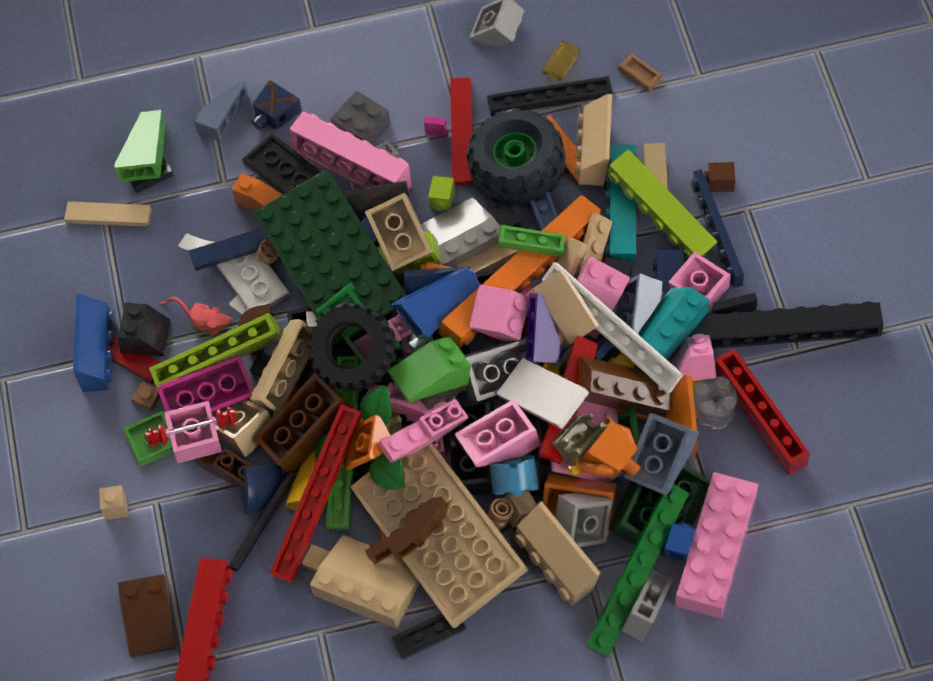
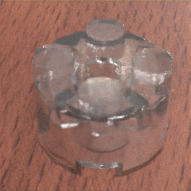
(715, 402)

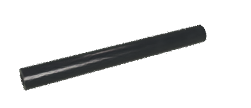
(262, 521)

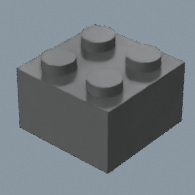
(362, 118)

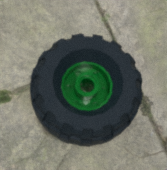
(516, 157)

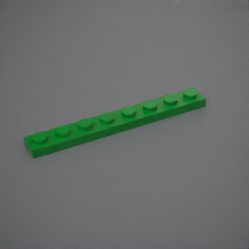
(636, 571)

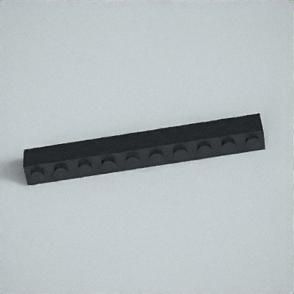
(792, 325)

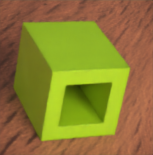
(441, 193)

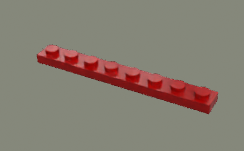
(316, 493)

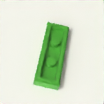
(531, 240)

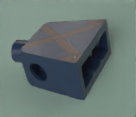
(275, 106)

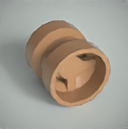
(267, 246)
(500, 512)

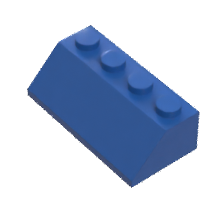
(92, 344)

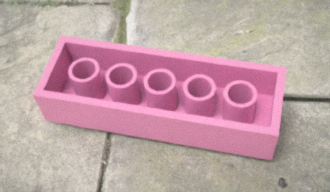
(346, 154)
(716, 545)

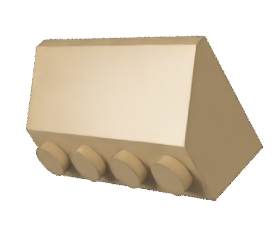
(595, 141)
(284, 367)
(556, 555)

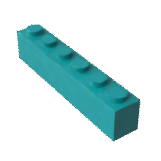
(622, 213)

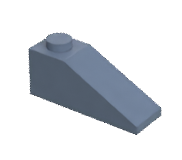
(219, 112)

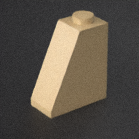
(655, 160)

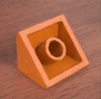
(365, 442)

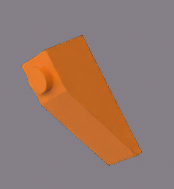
(253, 192)

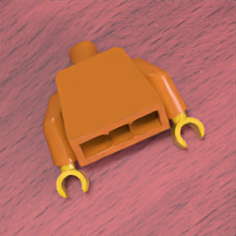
(608, 453)

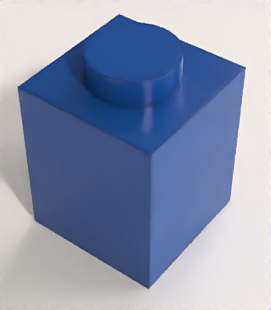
(679, 542)

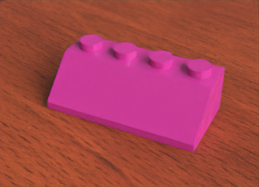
(219, 384)

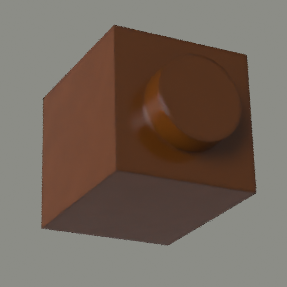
(721, 176)

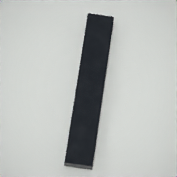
(550, 95)

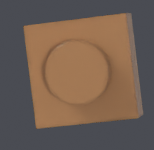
(146, 396)

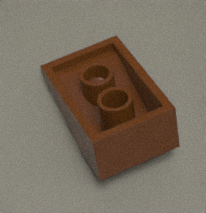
(147, 615)

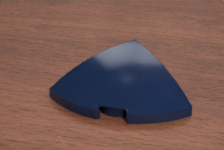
(259, 486)

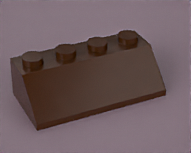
(621, 387)

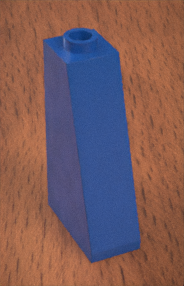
(431, 304)

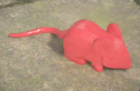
(204, 318)

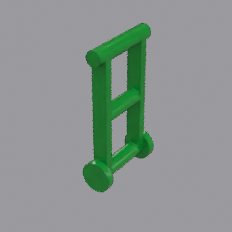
(348, 334)

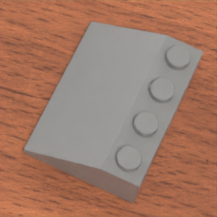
(463, 232)

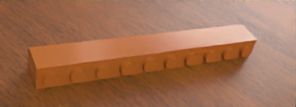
(520, 269)

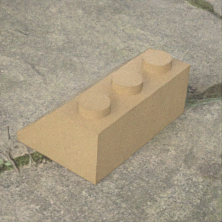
(566, 308)

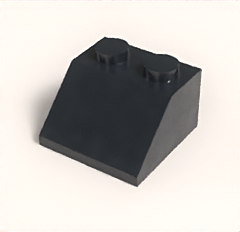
(143, 330)

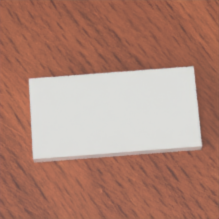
(253, 281)
(542, 393)

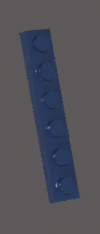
(713, 219)

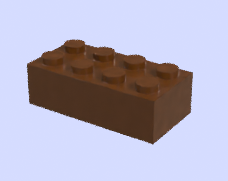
(301, 423)

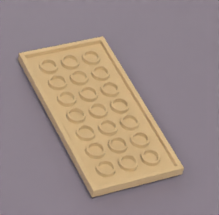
(465, 555)

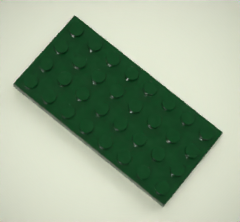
(328, 247)

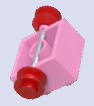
(192, 431)

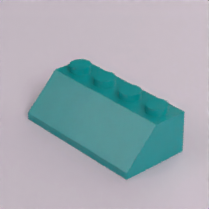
(674, 319)

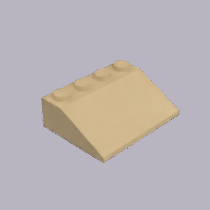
(363, 587)

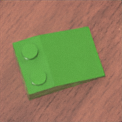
(431, 370)

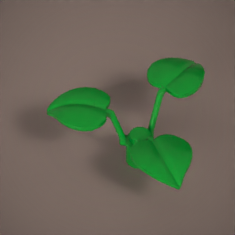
(382, 472)

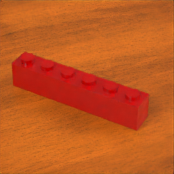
(763, 413)
(204, 620)

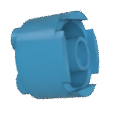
(514, 476)

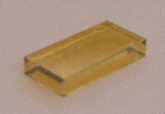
(561, 60)

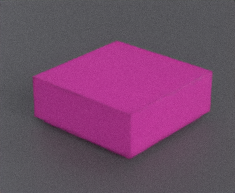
(435, 126)

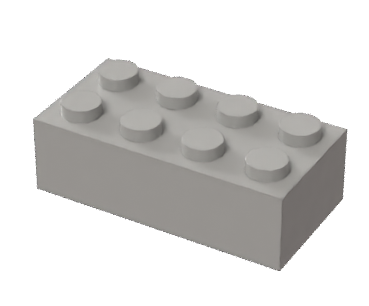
(493, 366)

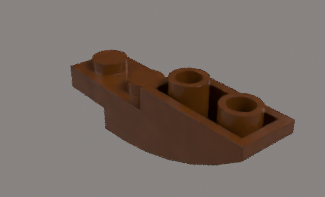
(225, 466)
(417, 528)

